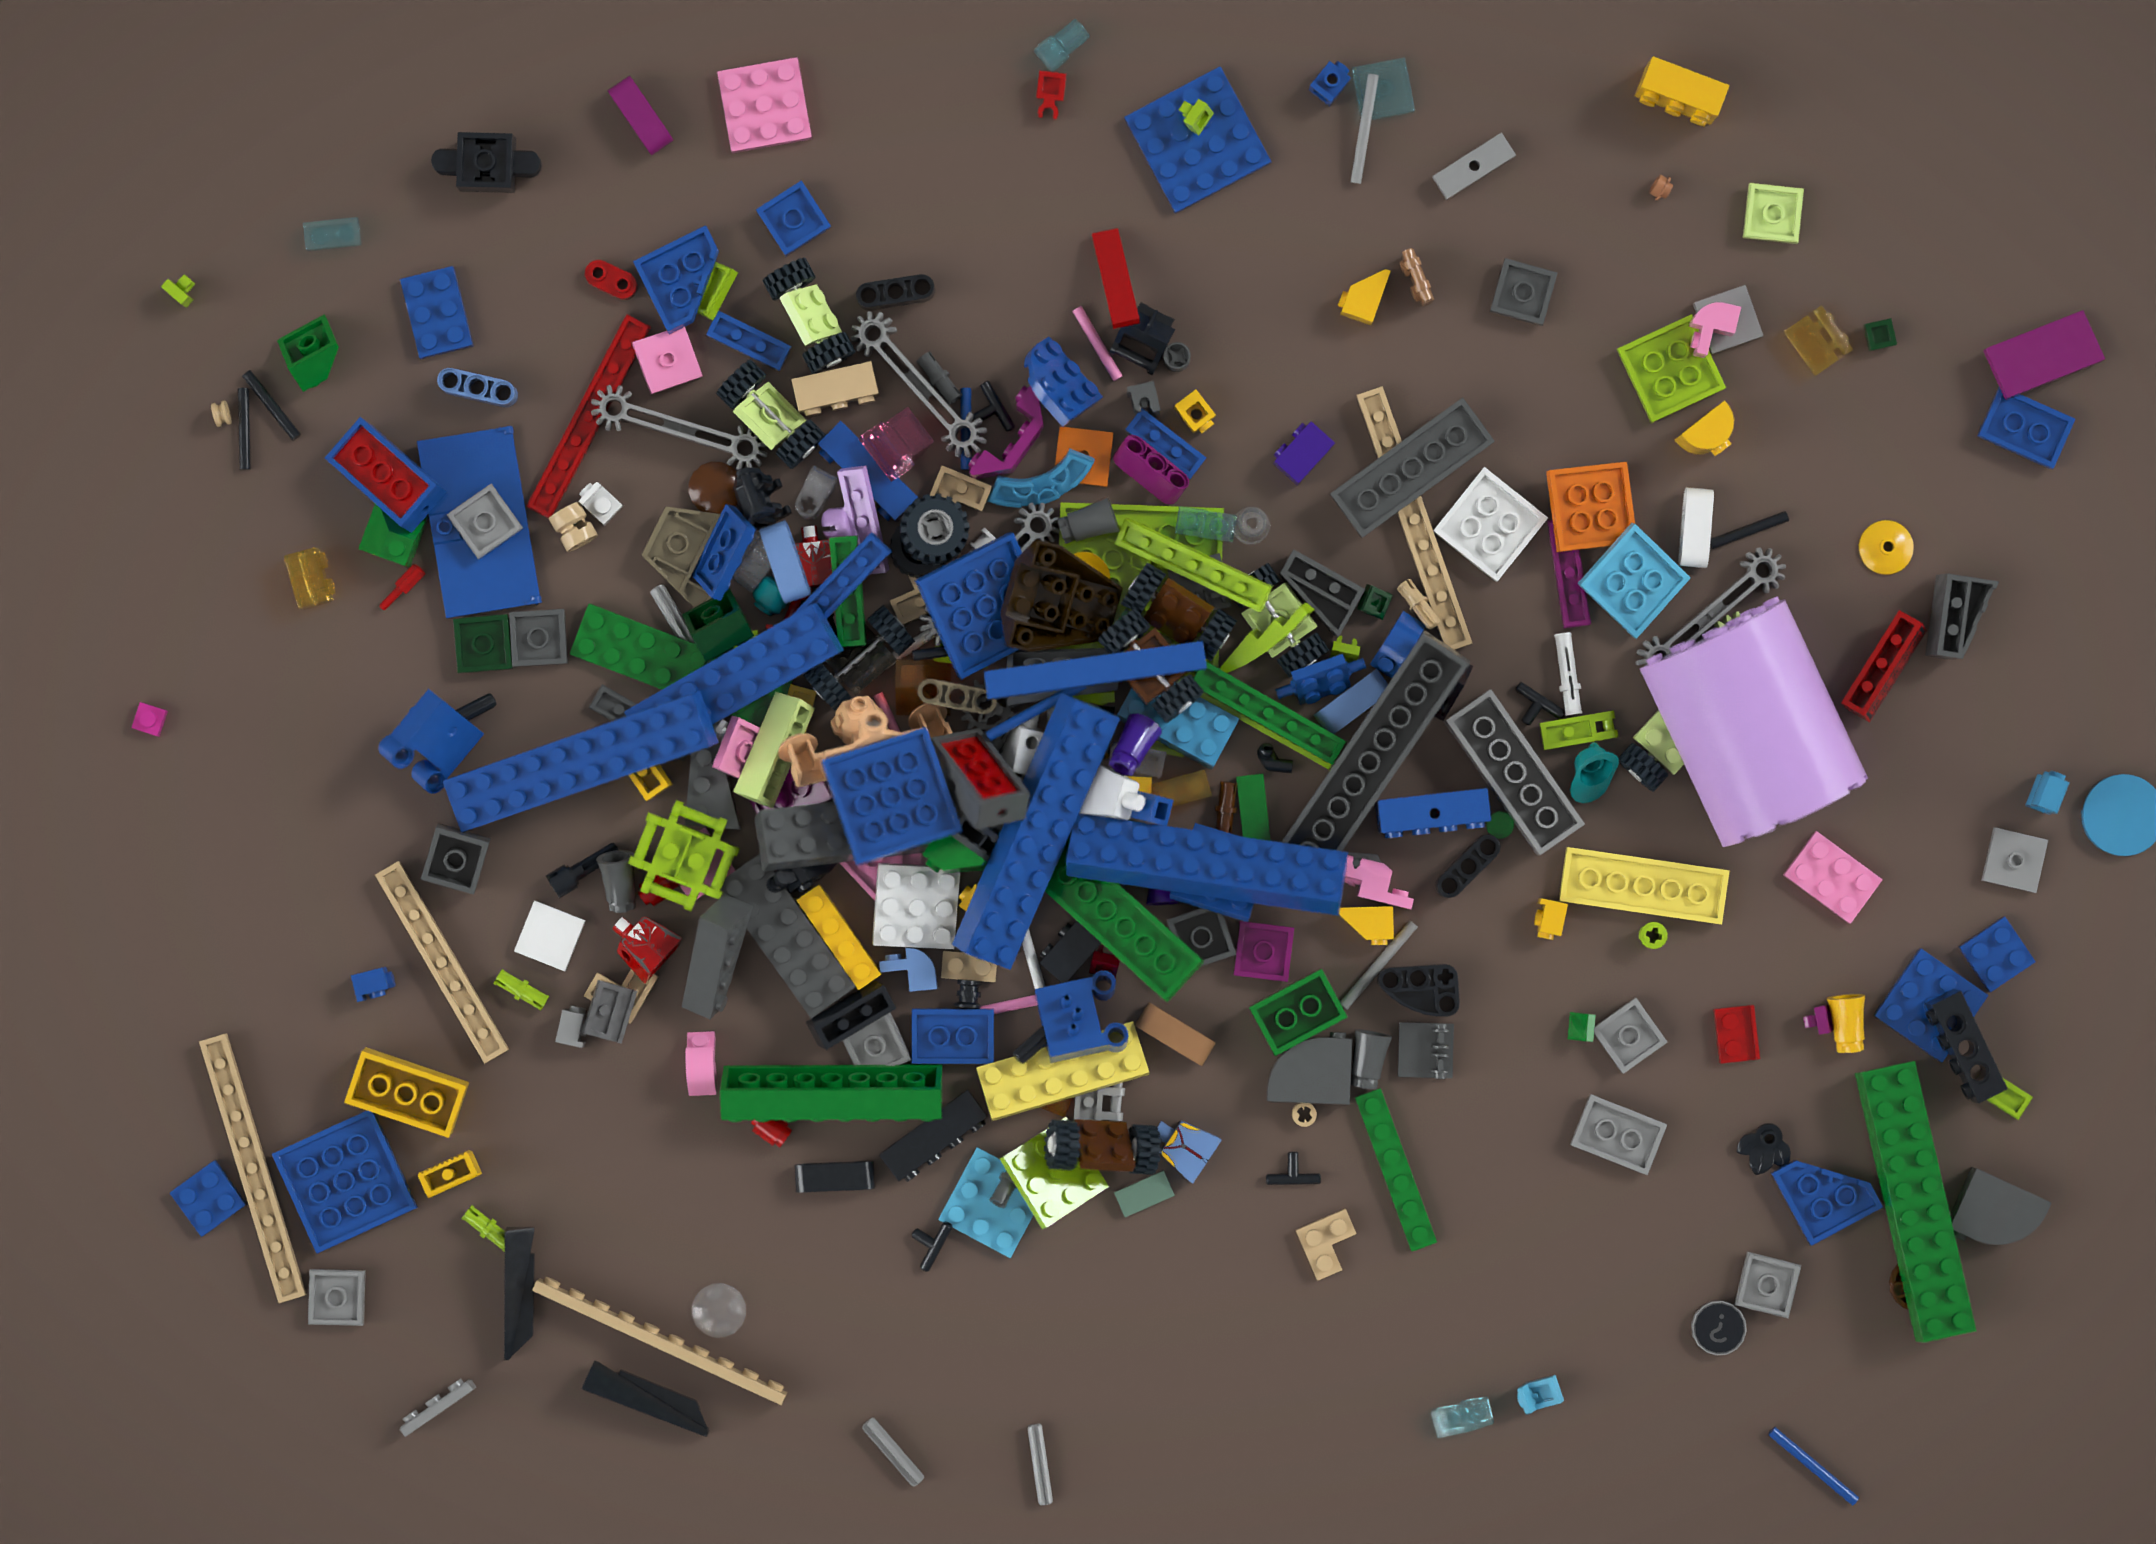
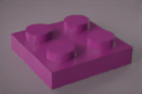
(1263, 951)

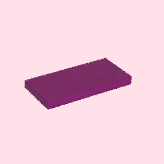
(2044, 355)

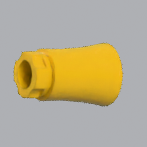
(1848, 1021)

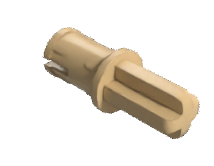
(1418, 604)

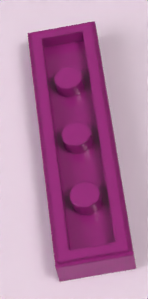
(1571, 596)

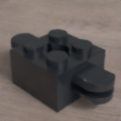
(486, 162)

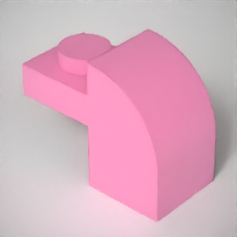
(1711, 319)
(701, 1064)

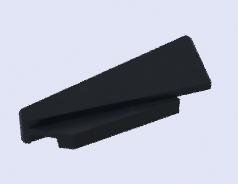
(518, 1289)
(646, 1397)

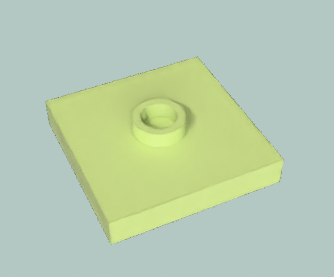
(1773, 213)

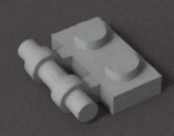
(1089, 1105)

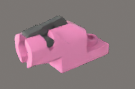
(1374, 880)

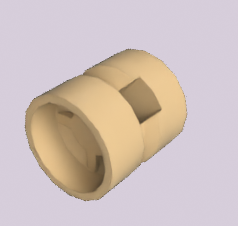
(573, 527)

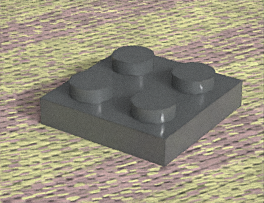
(1523, 292)
(538, 637)

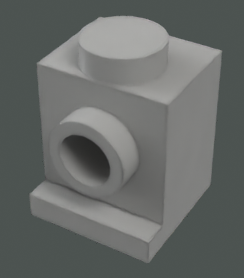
(571, 1027)

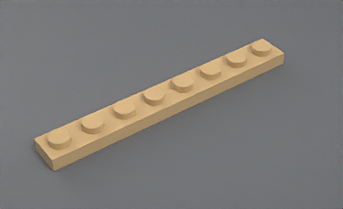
(442, 962)

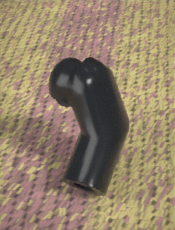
(1271, 761)

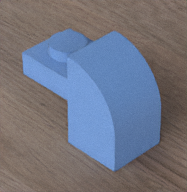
(919, 966)

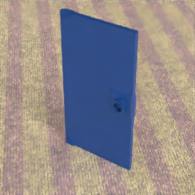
(463, 468)

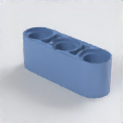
(464, 384)
(785, 561)
(1352, 702)

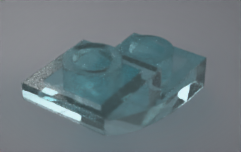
(1206, 524)
(1462, 1418)

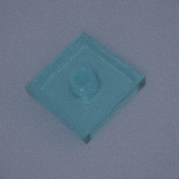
(1393, 88)

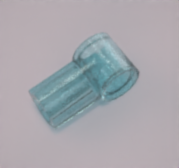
(1057, 48)

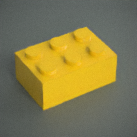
(1681, 91)

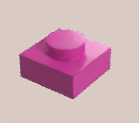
(149, 719)

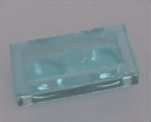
(332, 234)

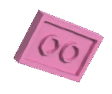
(1832, 877)

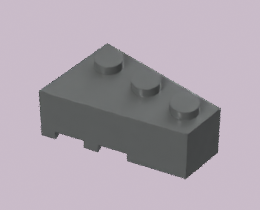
(1323, 590)
(1955, 614)
(710, 789)

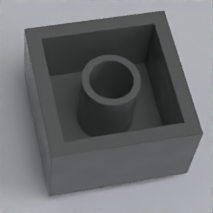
(455, 858)
(1204, 934)

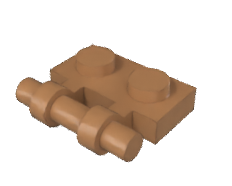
(1411, 267)

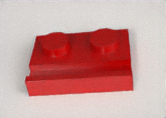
(1736, 1034)

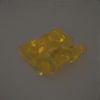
(1812, 345)

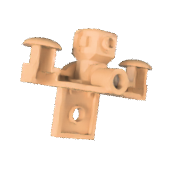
(858, 724)

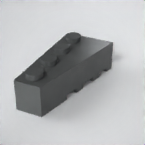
(1025, 658)
(715, 955)

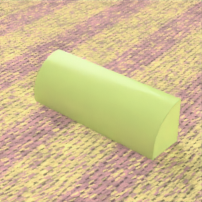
(764, 770)

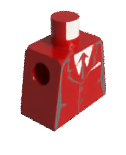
(814, 556)
(645, 946)

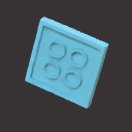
(1634, 580)
(976, 1216)

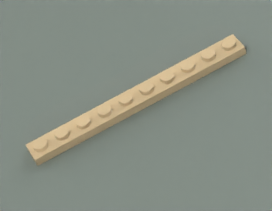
(1417, 528)
(252, 1168)
(649, 1334)

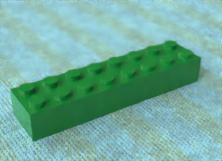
(831, 1092)

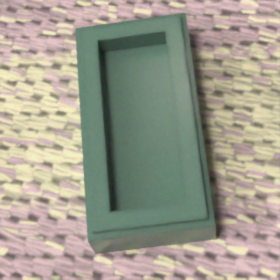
(1144, 1193)

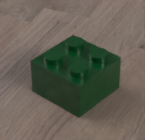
(718, 626)

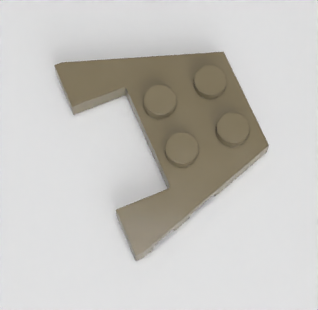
(677, 548)

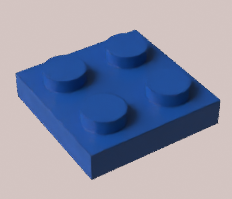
(793, 218)
(1996, 954)
(208, 1198)

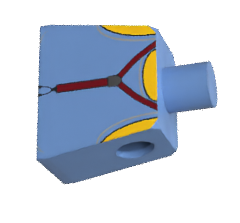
(1187, 1148)

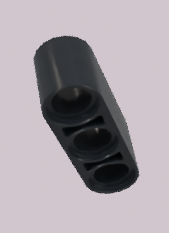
(908, 297)
(1480, 860)
(834, 1176)

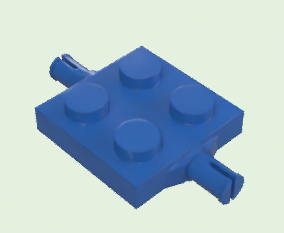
(1321, 679)

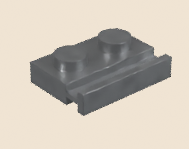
(609, 1011)

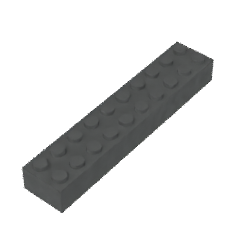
(1379, 746)

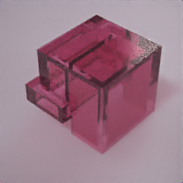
(897, 443)

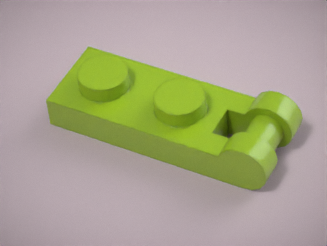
(1577, 730)

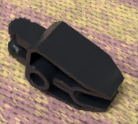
(798, 878)

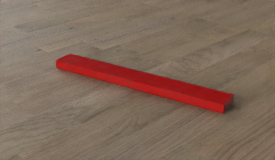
(583, 425)

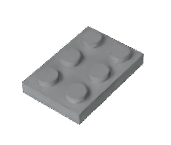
(1618, 1134)

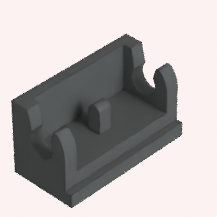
(1144, 394)

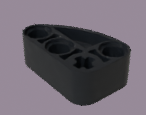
(1426, 996)

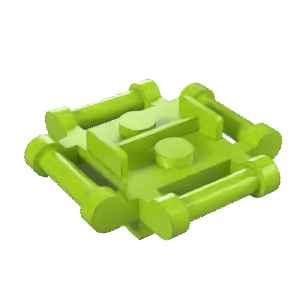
(684, 855)

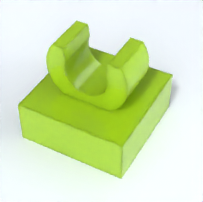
(1196, 116)
(179, 290)
(1349, 651)

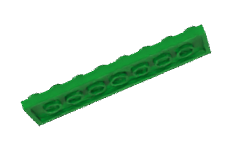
(648, 655)
(1125, 929)

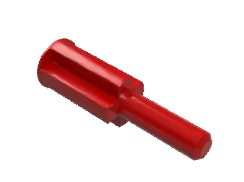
(404, 584)

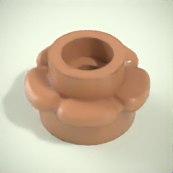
(1661, 187)

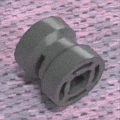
(1179, 353)

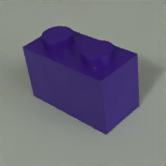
(1303, 452)

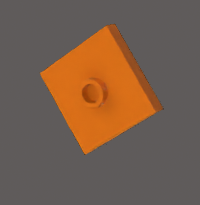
(1091, 443)

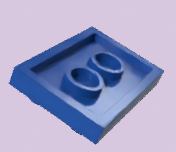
(436, 312)
(2026, 428)
(723, 552)
(952, 1035)

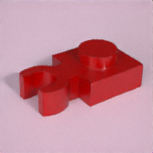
(1051, 89)

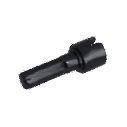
(566, 878)

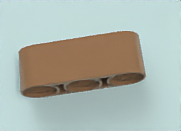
(1175, 1034)

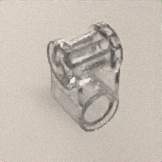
(816, 488)

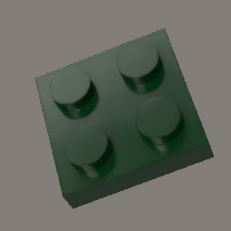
(483, 643)

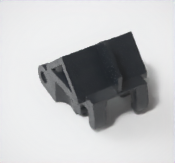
(1152, 331)
(752, 494)

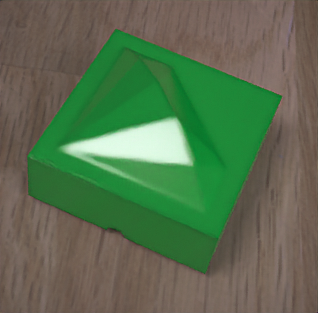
(1581, 1026)

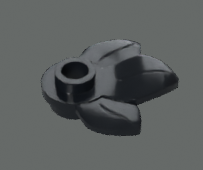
(1762, 1152)

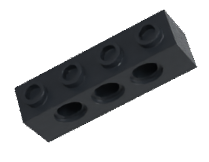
(1990, 1079)

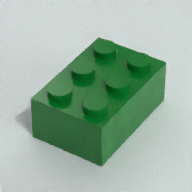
(1298, 1011)

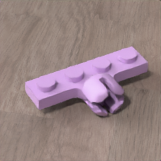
(858, 513)

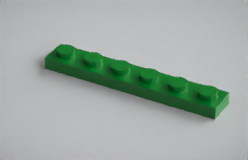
(1269, 713)
(1395, 1169)

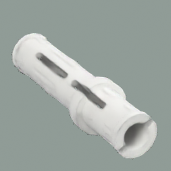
(1568, 675)

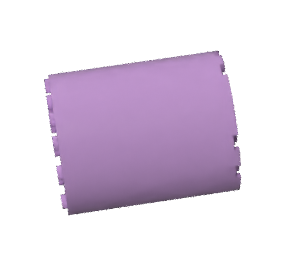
(1754, 723)

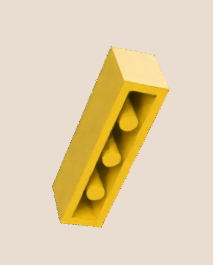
(839, 937)

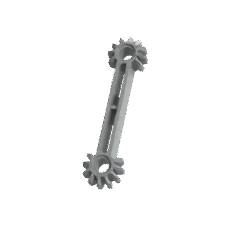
(918, 383)
(676, 427)
(1026, 531)
(1717, 609)

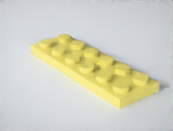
(1644, 885)
(1023, 1087)

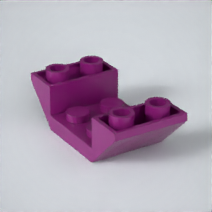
(987, 465)

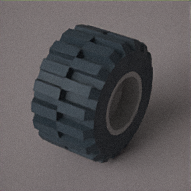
(934, 529)

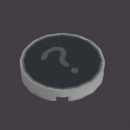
(1718, 1327)

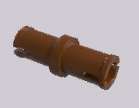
(1225, 807)

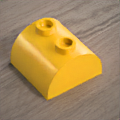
(1710, 432)

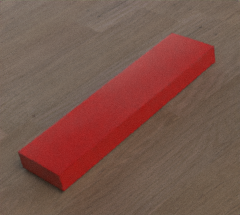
(1115, 278)

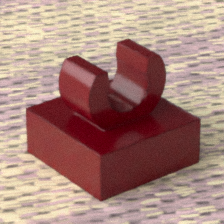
(1104, 962)

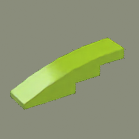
(1257, 643)

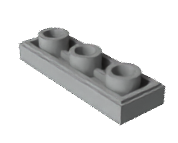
(1487, 157)
(436, 1405)

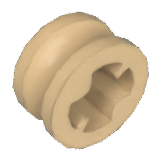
(221, 413)
(1312, 1112)

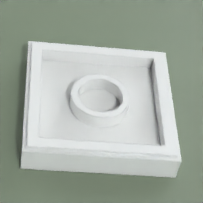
(549, 935)

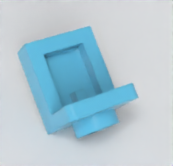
(1539, 1394)

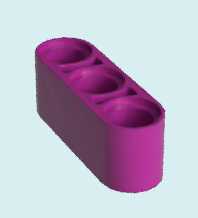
(640, 115)
(1151, 469)

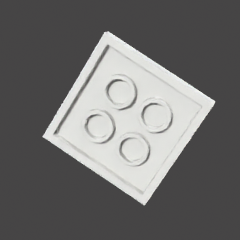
(1490, 524)
(915, 906)

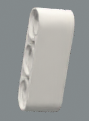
(1696, 527)

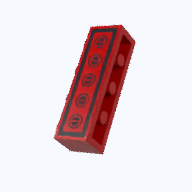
(1884, 666)

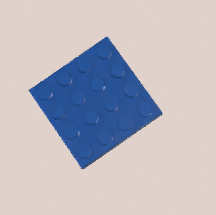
(1195, 165)
(968, 601)
(891, 796)
(344, 1180)

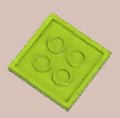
(1667, 372)
(1049, 1191)

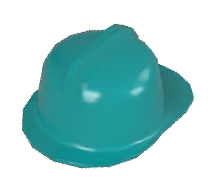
(1593, 773)

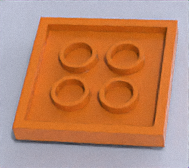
(1590, 505)

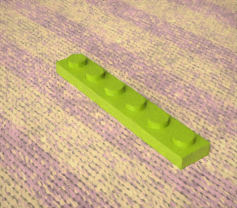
(1193, 565)

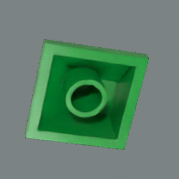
(310, 352)
(389, 540)
(952, 857)

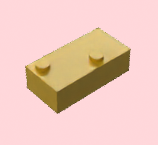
(406, 1092)

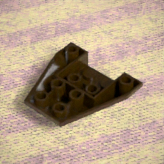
(1056, 600)

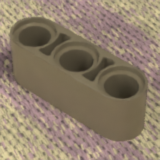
(944, 689)

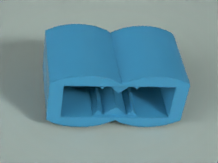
(2047, 792)

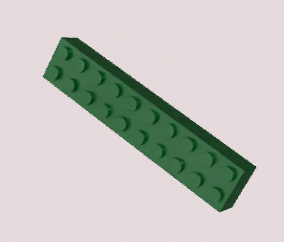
(1915, 1202)

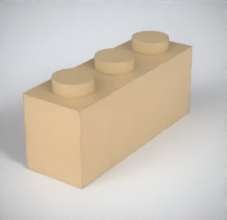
(835, 388)

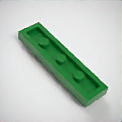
(850, 614)

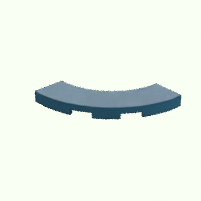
(1042, 488)

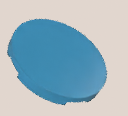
(2121, 815)

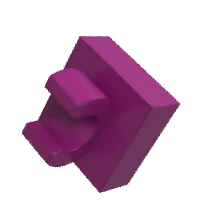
(1821, 1019)

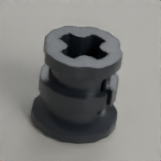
(968, 994)

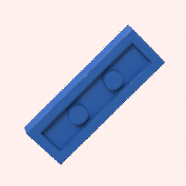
(748, 341)
(1166, 442)

